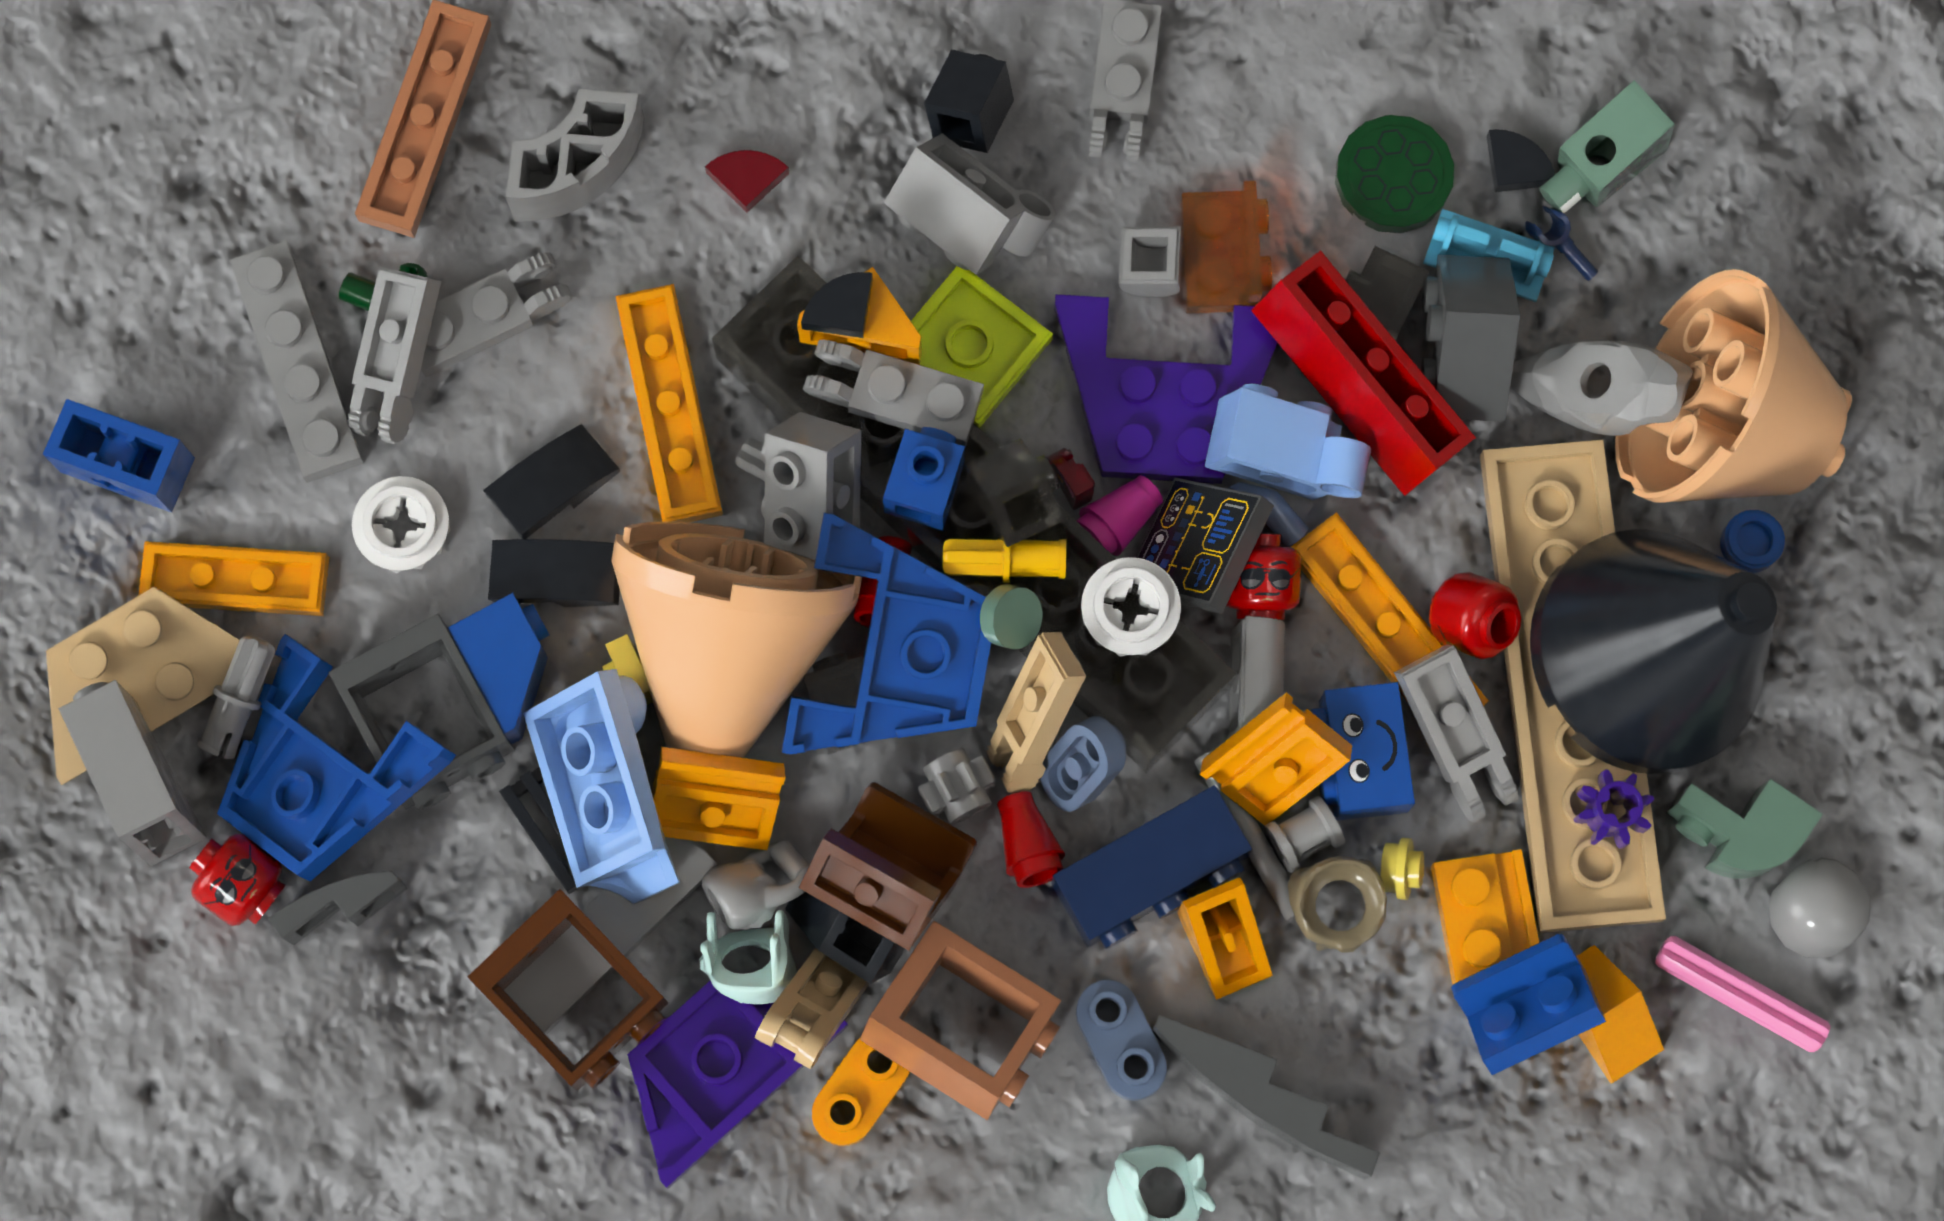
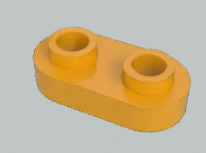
(861, 1087)

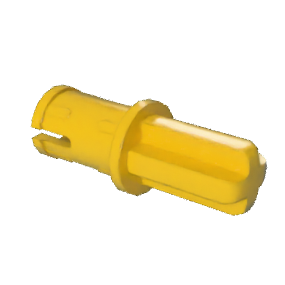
(993, 558)

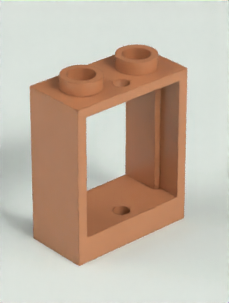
(936, 1063)

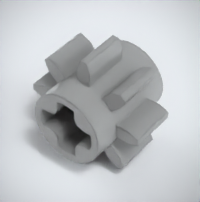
(957, 786)

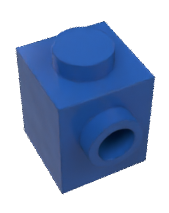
(924, 477)

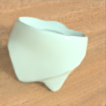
(759, 986)
(1124, 1192)

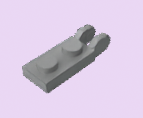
(1124, 72)
(490, 312)
(392, 353)
(898, 391)
(1456, 728)

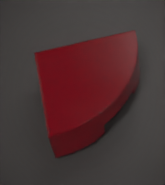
(747, 175)

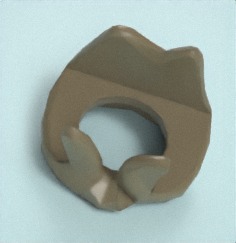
(1307, 883)

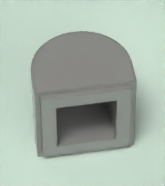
(1151, 260)

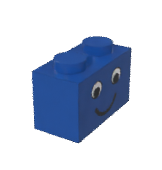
(1379, 771)

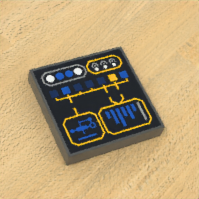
(1205, 539)

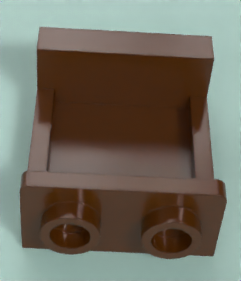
(889, 865)

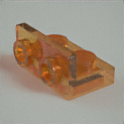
(1224, 249)

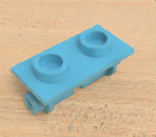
(1469, 237)

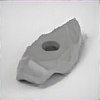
(1642, 390)

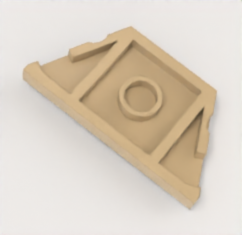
(153, 650)

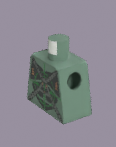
(1625, 134)

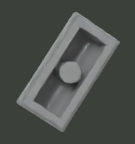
(1258, 662)

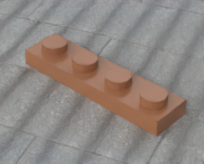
(423, 118)

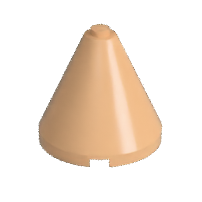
(723, 627)

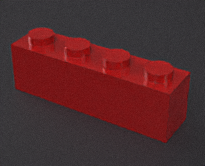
(1362, 372)

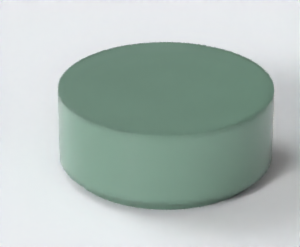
(1011, 616)

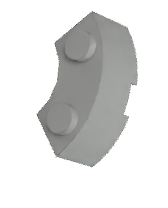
(575, 159)

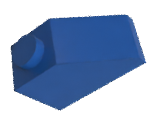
(504, 658)

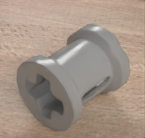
(1304, 834)

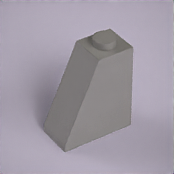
(130, 773)

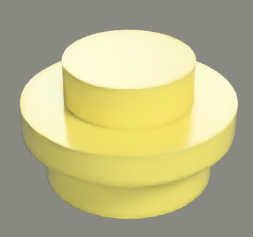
(1402, 868)

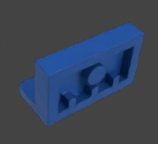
(1528, 1003)

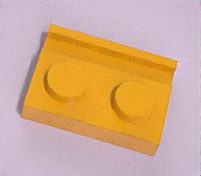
(1276, 759)
(717, 797)
(1483, 910)

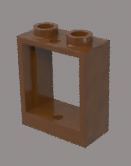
(525, 947)

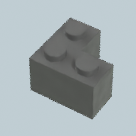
(1474, 334)

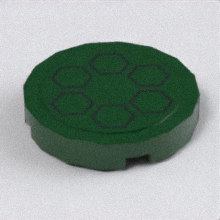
(1394, 173)

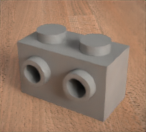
(809, 471)

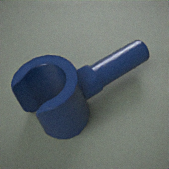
(1559, 237)

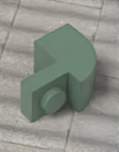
(1749, 843)

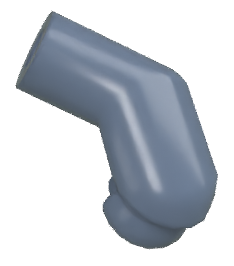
(1282, 518)

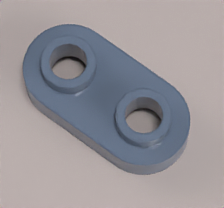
(1083, 763)
(1118, 1040)

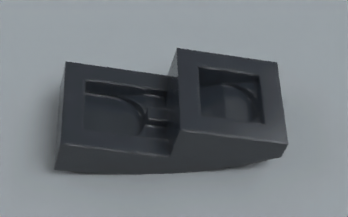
(550, 480)
(554, 571)

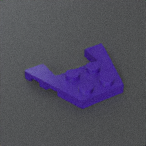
(1155, 413)

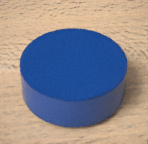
(1752, 540)

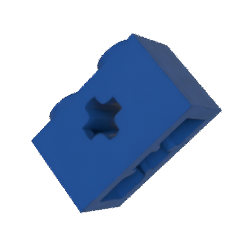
(119, 455)

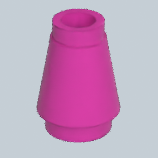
(1121, 514)

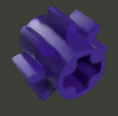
(1607, 824)

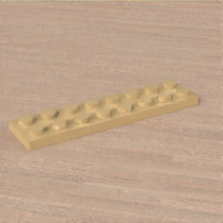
(1539, 513)

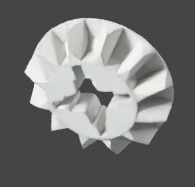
(383, 504)
(1156, 593)

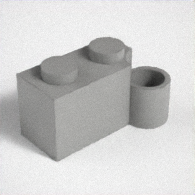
(966, 206)

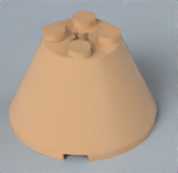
(1757, 405)

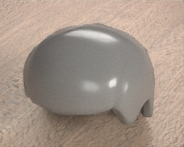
(1819, 908)

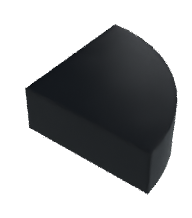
(1516, 161)
(840, 306)

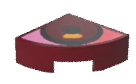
(1072, 478)

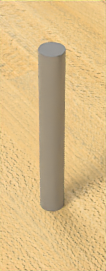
(1262, 854)

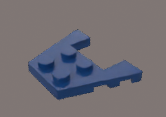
(920, 655)
(302, 793)

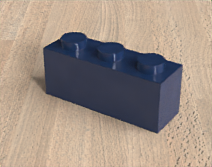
(1152, 868)

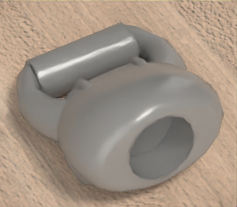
(746, 894)

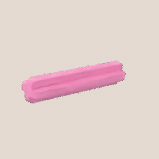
(1742, 994)

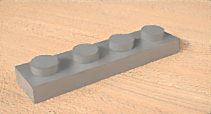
(296, 361)

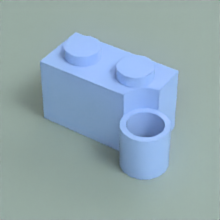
(1285, 445)

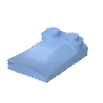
(601, 785)

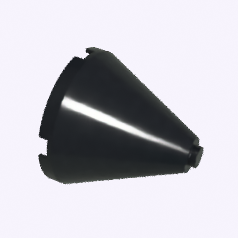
(1652, 649)

